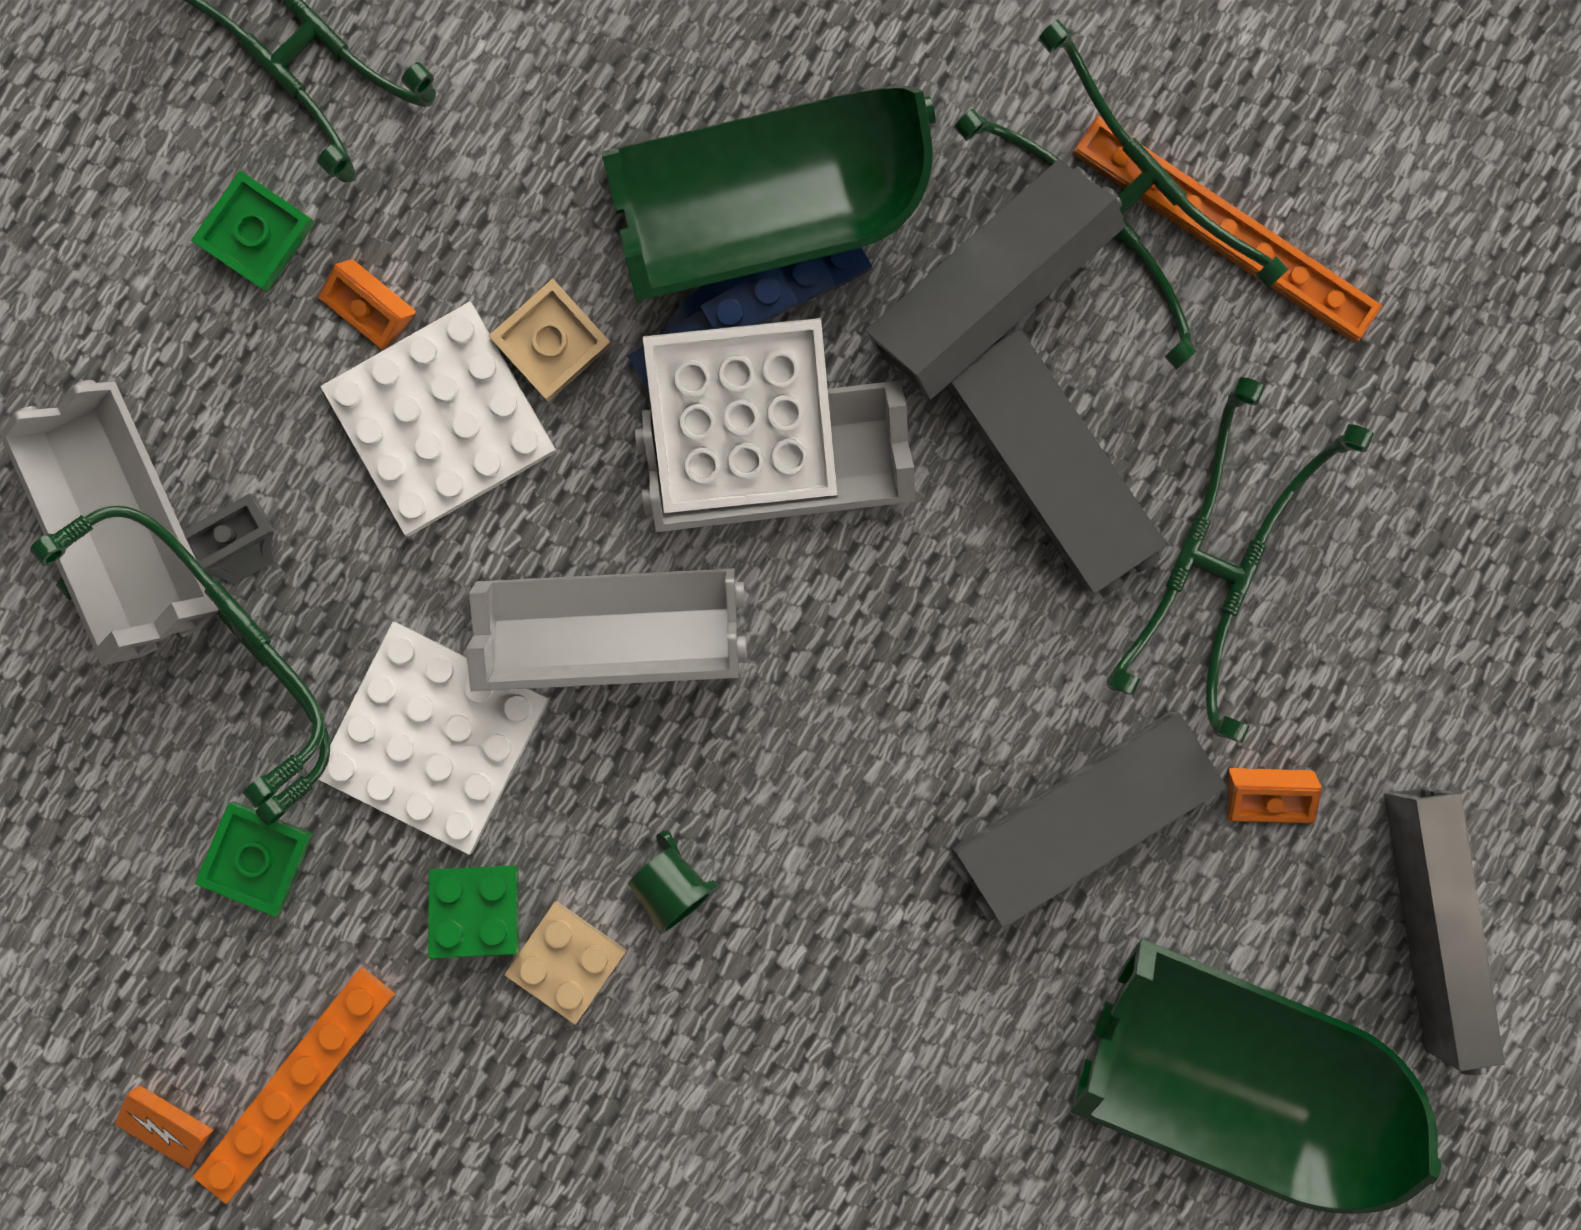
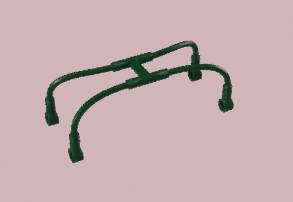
(335, 157)
(1152, 173)
(1246, 392)
(262, 790)

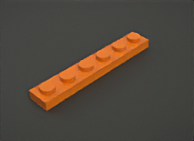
(294, 1085)

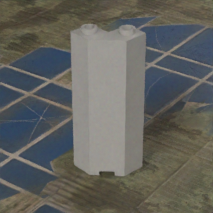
(869, 462)
(119, 573)
(605, 630)

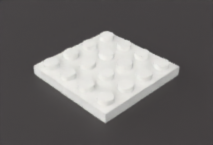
(741, 415)
(438, 419)
(429, 744)

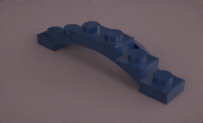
(758, 297)

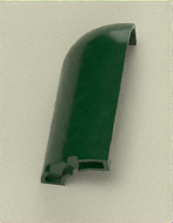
(770, 188)
(1257, 1088)

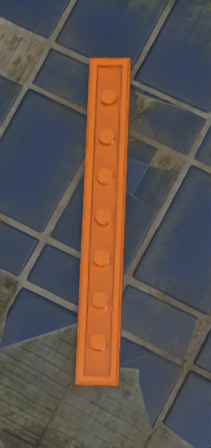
(1304, 283)

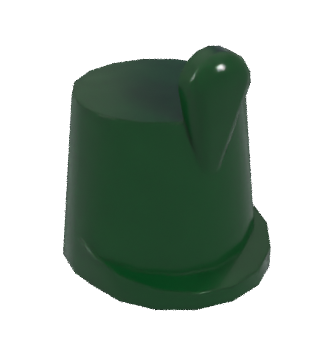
(670, 886)

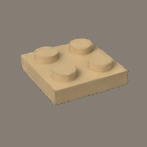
(550, 340)
(565, 962)

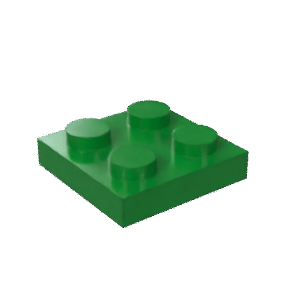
(253, 231)
(253, 860)
(473, 912)

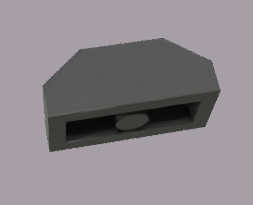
(233, 540)

